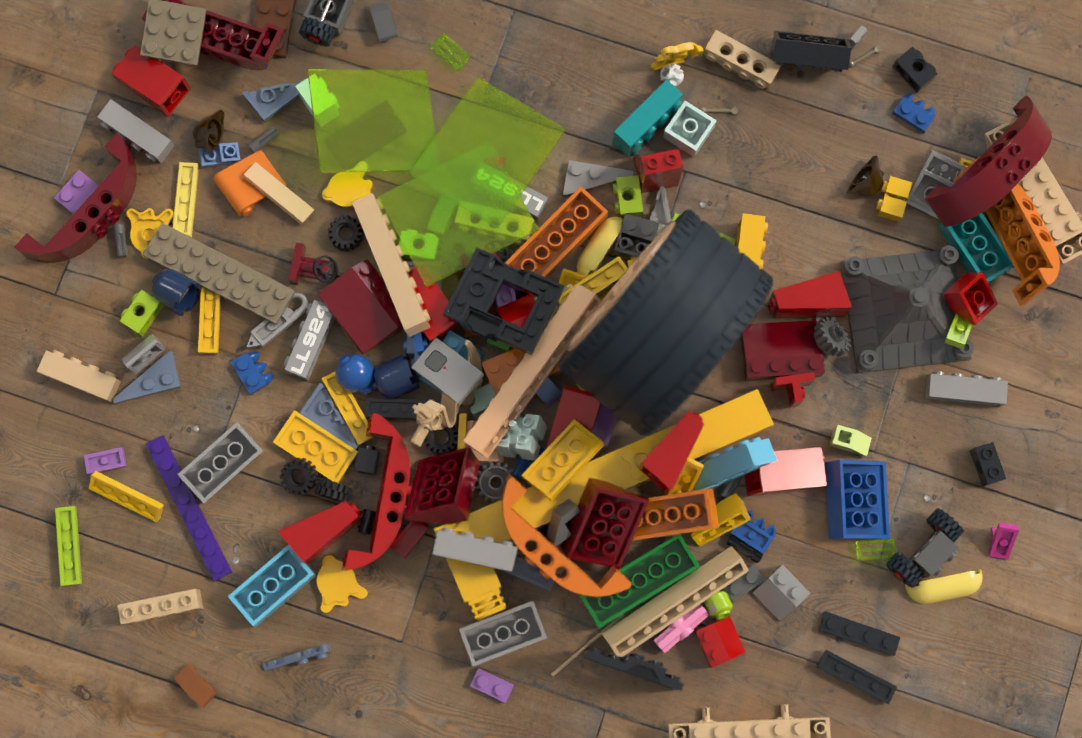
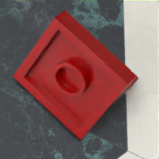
(794, 385)

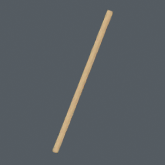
(586, 645)

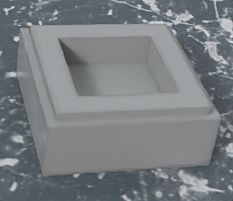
(858, 36)

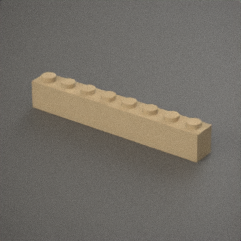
(391, 265)
(675, 602)

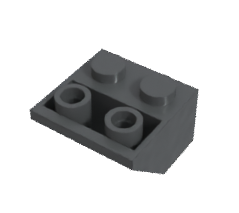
(636, 234)

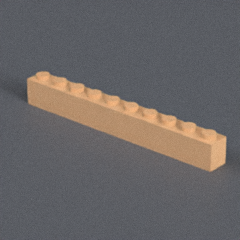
(531, 371)

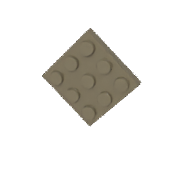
(173, 32)

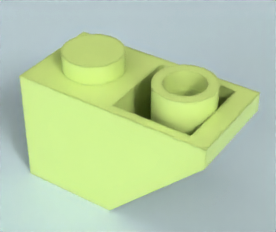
(850, 440)

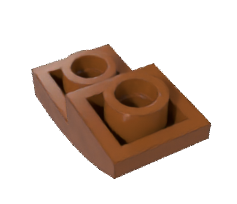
(195, 686)

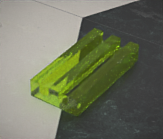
(440, 41)
(859, 551)

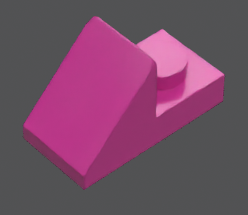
(1002, 540)

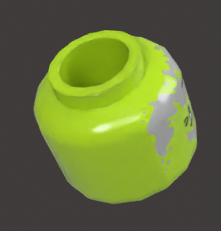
(719, 605)

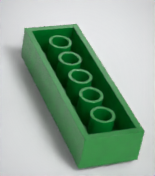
(648, 577)

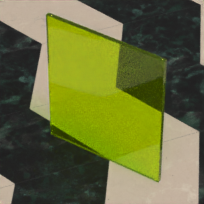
(488, 114)
(370, 119)
(457, 210)

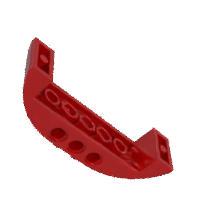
(395, 463)

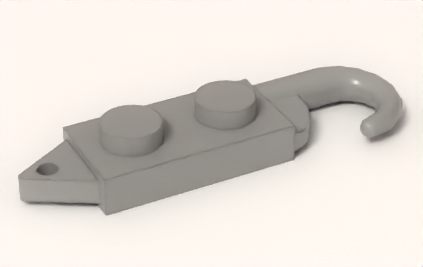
(267, 331)

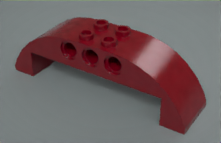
(237, 41)
(996, 170)
(94, 215)

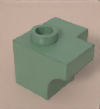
(483, 397)

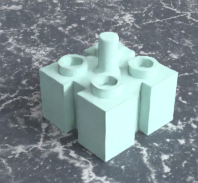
(523, 437)

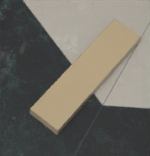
(278, 193)

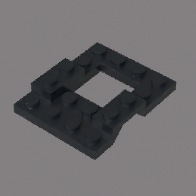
(479, 289)
(634, 665)

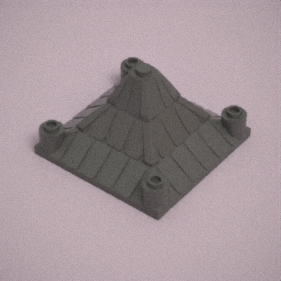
(901, 310)

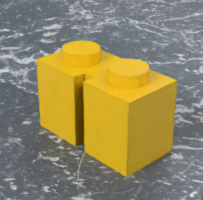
(893, 200)

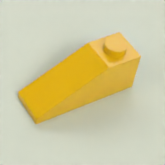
(730, 514)

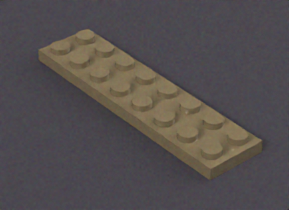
(219, 273)

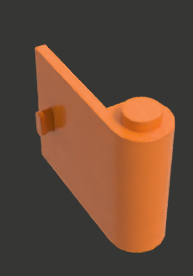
(237, 189)

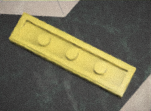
(185, 197)

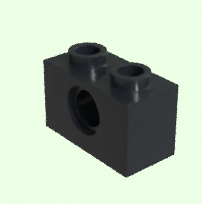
(916, 80)
(987, 464)

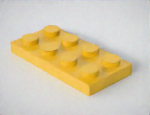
(309, 441)
(562, 460)

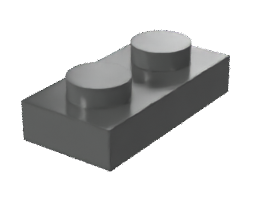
(744, 583)

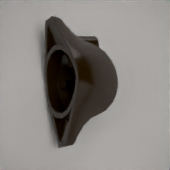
(209, 131)
(868, 179)

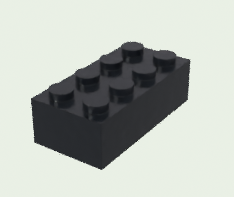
(811, 51)

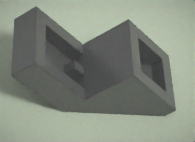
(383, 21)
(557, 529)

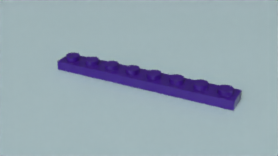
(189, 508)

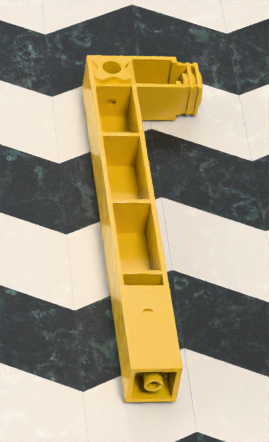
(721, 429)

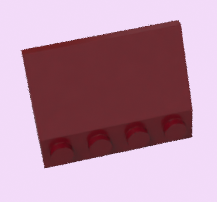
(362, 306)
(781, 350)
(444, 487)
(604, 524)

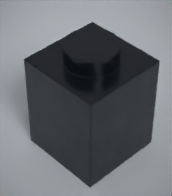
(367, 460)

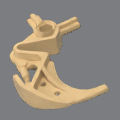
(439, 416)

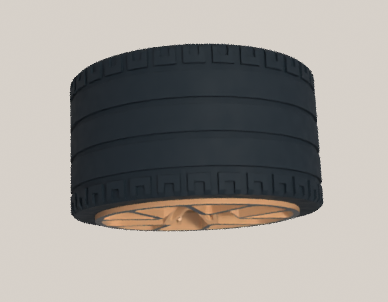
(666, 323)

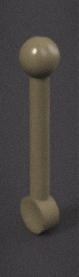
(877, 49)
(733, 111)

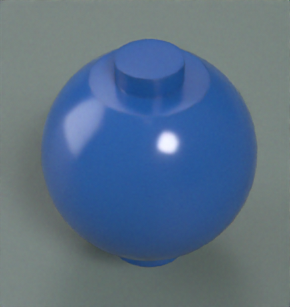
(355, 374)

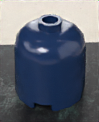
(175, 291)
(395, 378)

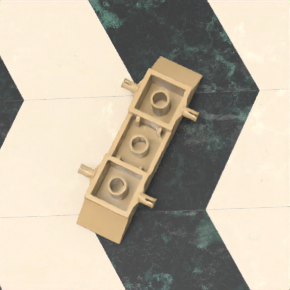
(1050, 202)
(769, 728)

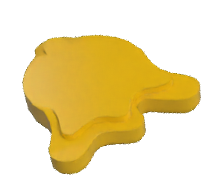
(676, 54)
(347, 188)
(145, 225)
(337, 584)

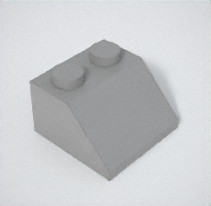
(781, 593)

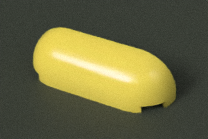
(599, 246)
(946, 587)

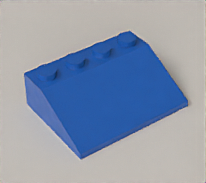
(857, 500)

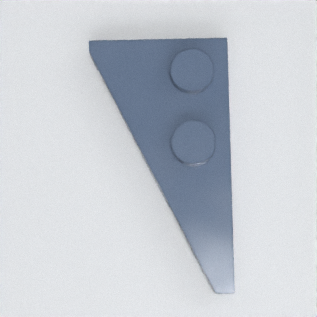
(272, 100)
(157, 379)
(325, 414)
(300, 657)

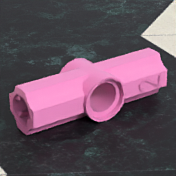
(680, 628)

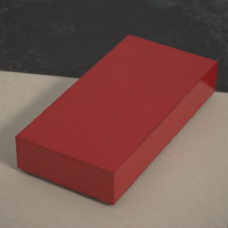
(409, 537)

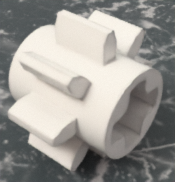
(672, 74)

